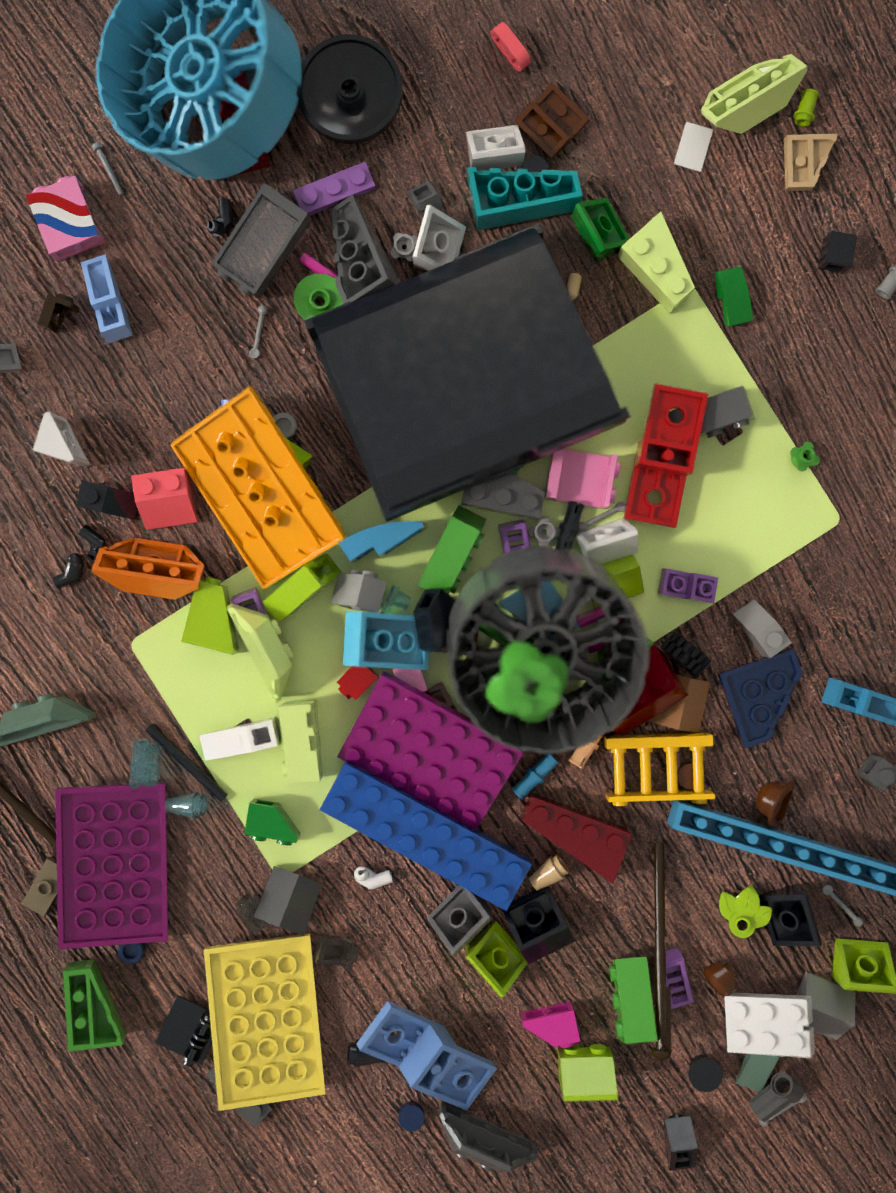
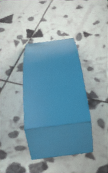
(860, 701)

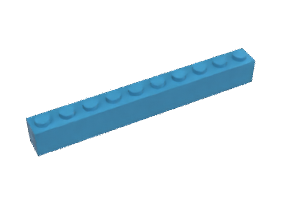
(783, 846)

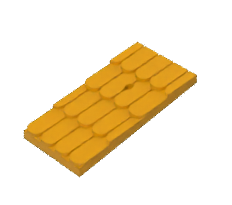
(258, 488)

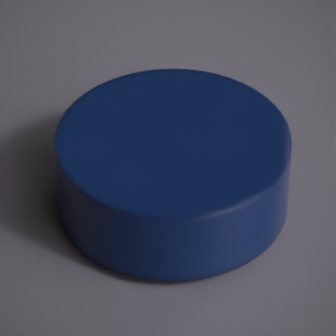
(131, 952)
(411, 1116)

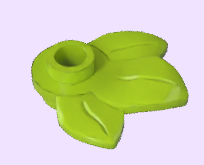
(745, 908)

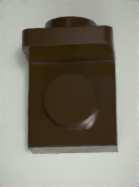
(52, 312)

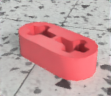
(510, 46)

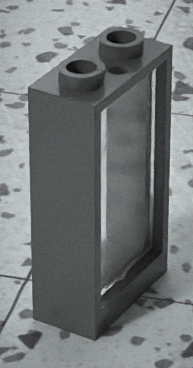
(261, 241)

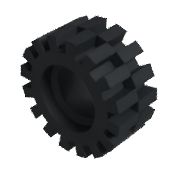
(685, 654)

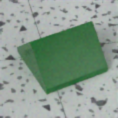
(599, 228)

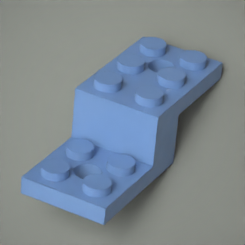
(426, 1055)

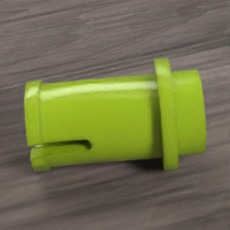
(804, 114)

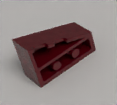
(659, 692)

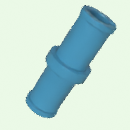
(535, 775)

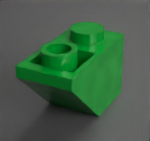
(270, 821)

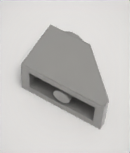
(761, 629)

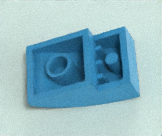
(380, 538)

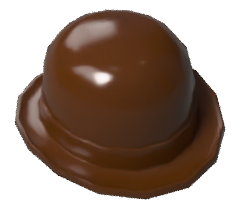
(774, 800)

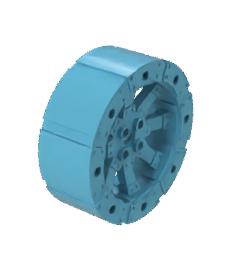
(198, 78)

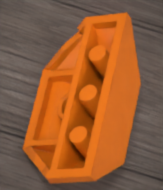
(149, 568)

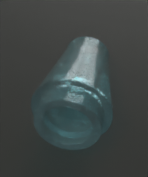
(187, 805)

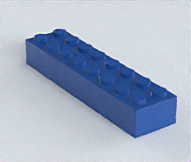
(426, 835)

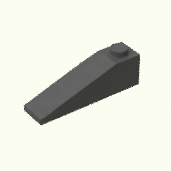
(359, 255)

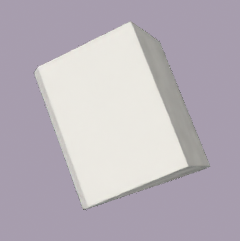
(496, 147)
(437, 240)
(58, 440)
(609, 541)

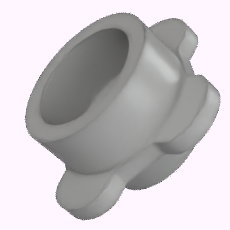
(400, 240)
(544, 524)

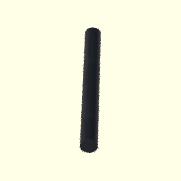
(186, 762)

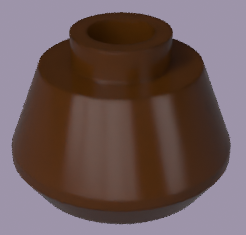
(721, 978)

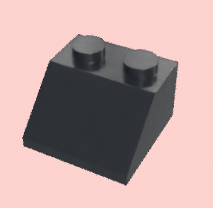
(538, 925)

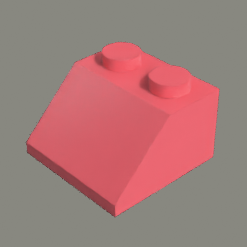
(165, 498)

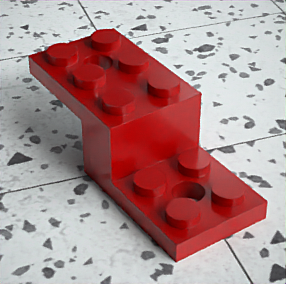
(665, 455)

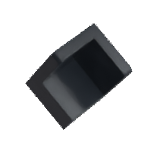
(837, 252)

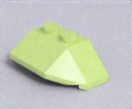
(754, 94)
(264, 646)

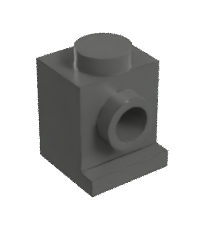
(880, 776)

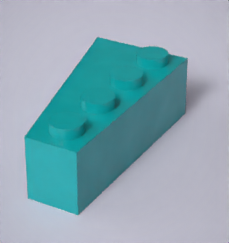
(521, 195)

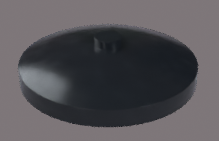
(349, 89)

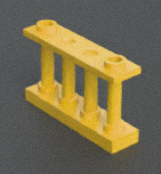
(670, 744)

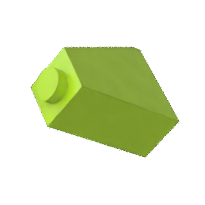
(302, 587)
(209, 620)

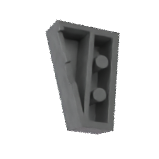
(722, 412)
(506, 496)

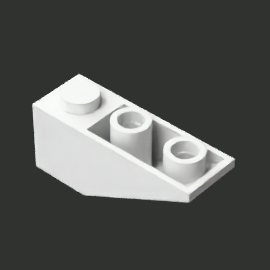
(241, 739)

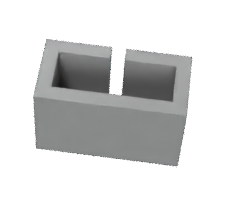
(359, 591)

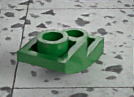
(735, 296)

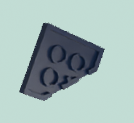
(760, 694)

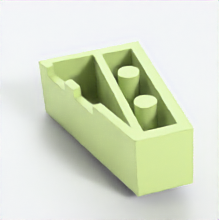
(657, 263)
(300, 741)

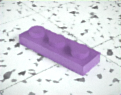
(334, 189)

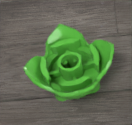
(519, 665)

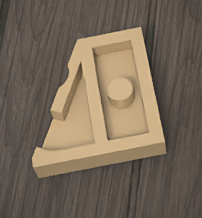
(805, 158)

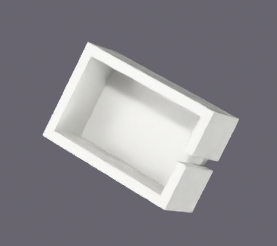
(769, 1024)

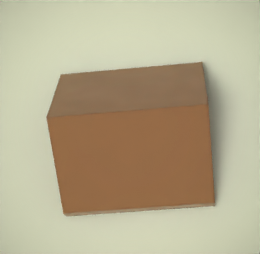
(688, 712)

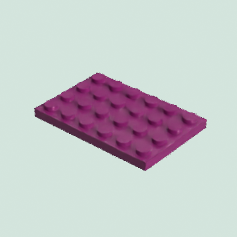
(429, 751)
(111, 865)

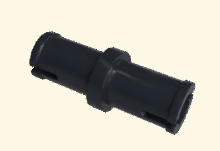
(569, 526)

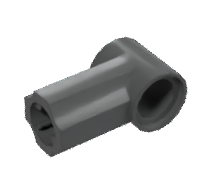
(773, 1098)

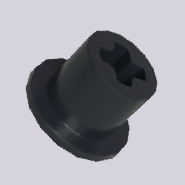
(705, 1073)

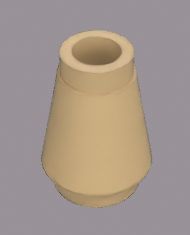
(549, 872)

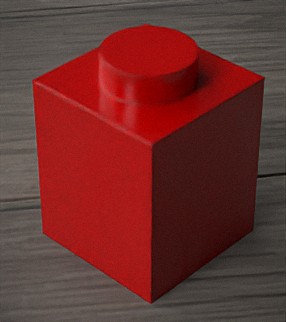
(356, 681)

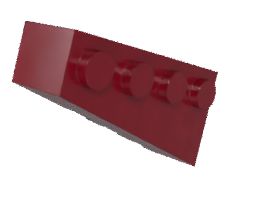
(583, 835)

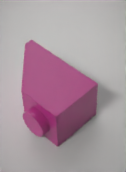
(553, 1024)

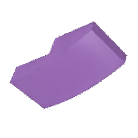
(688, 585)

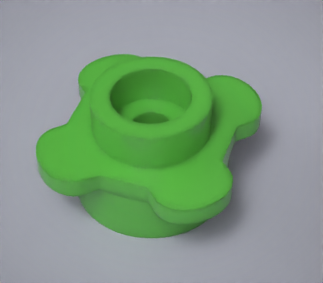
(798, 459)

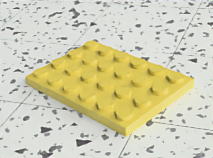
(264, 1021)

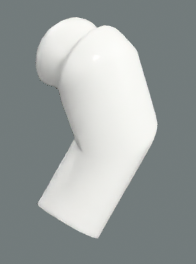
(371, 879)

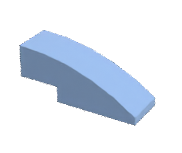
(106, 299)

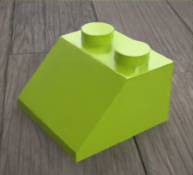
(587, 1073)

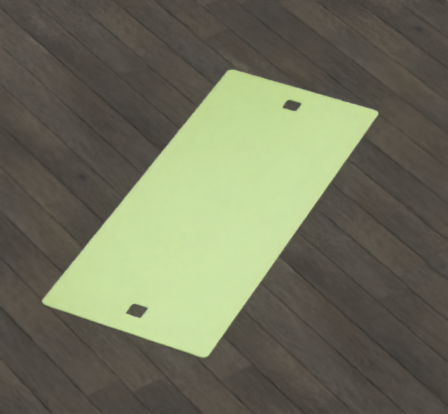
(735, 521)

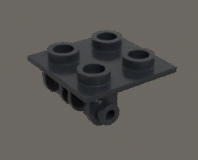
(187, 1031)

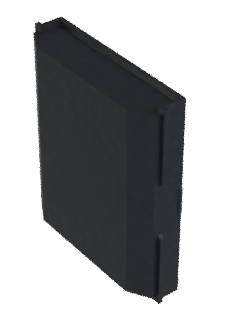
(464, 373)

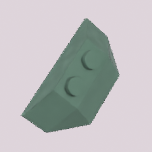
(41, 717)

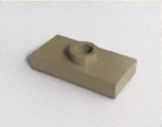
(44, 889)

